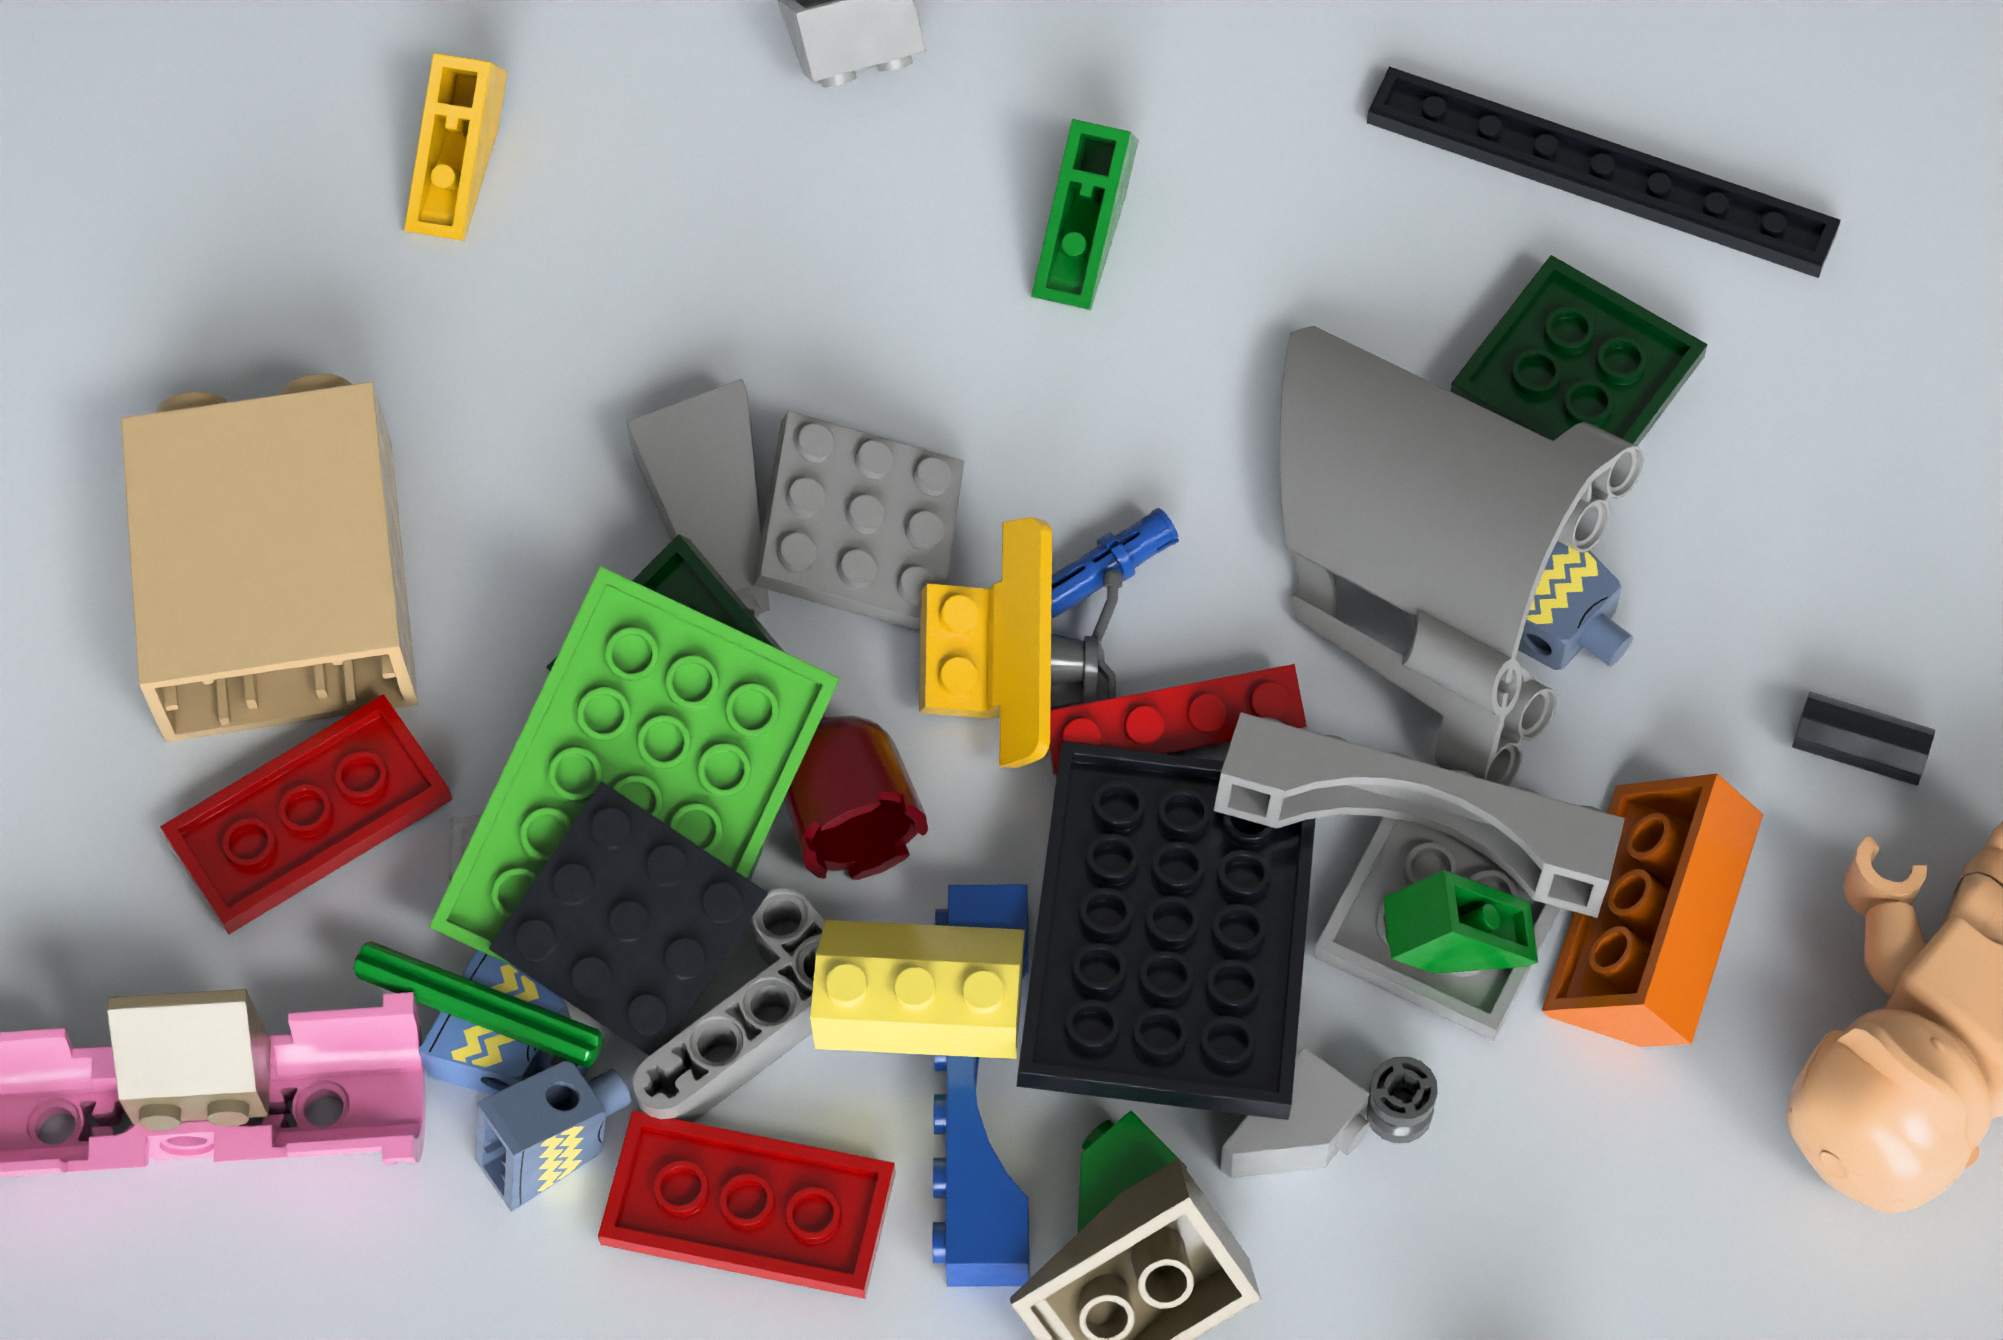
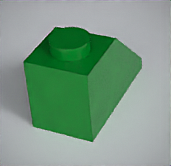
(1458, 926)
(1115, 1160)

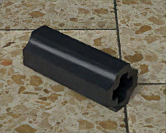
(1863, 738)

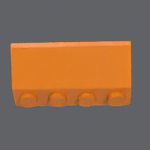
(1664, 916)

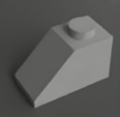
(1323, 1118)

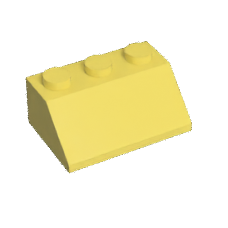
(918, 989)

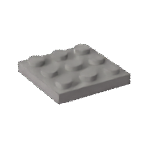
(857, 520)
(1356, 930)

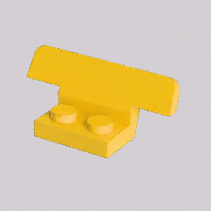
(992, 646)

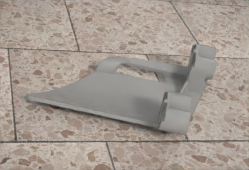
(1441, 519)

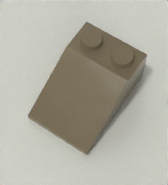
(1142, 1269)

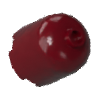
(853, 800)

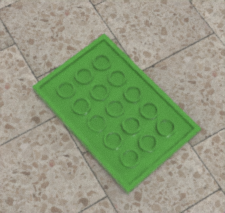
(663, 712)

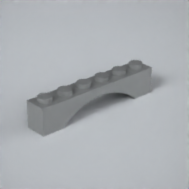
(1546, 845)

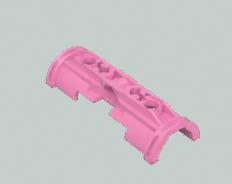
(347, 1054)

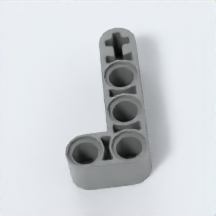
(735, 1020)

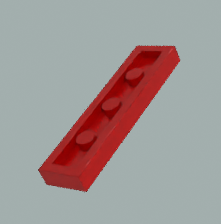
(1179, 715)

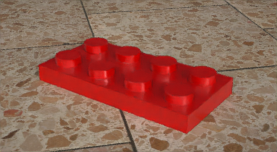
(306, 813)
(747, 1204)

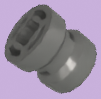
(1401, 1115)

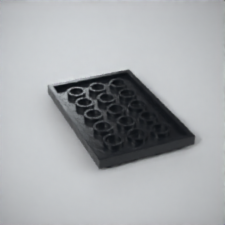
(1165, 940)

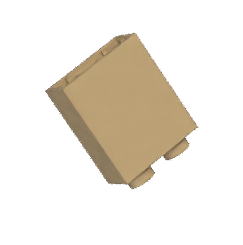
(266, 558)

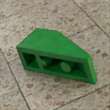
(1084, 213)

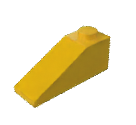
(454, 144)

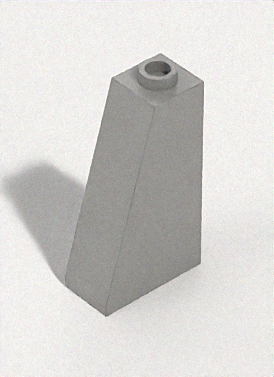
(705, 481)

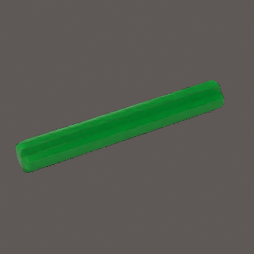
(479, 1004)

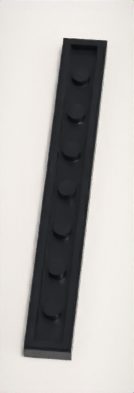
(1604, 172)

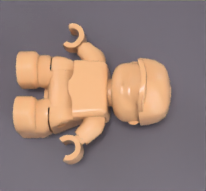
(1911, 1086)

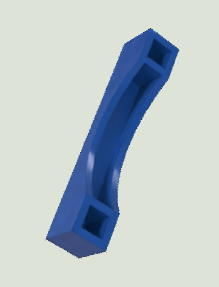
(985, 1209)

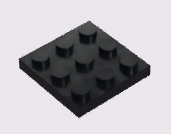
(628, 920)

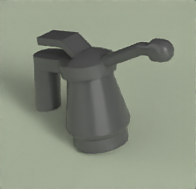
(1081, 660)

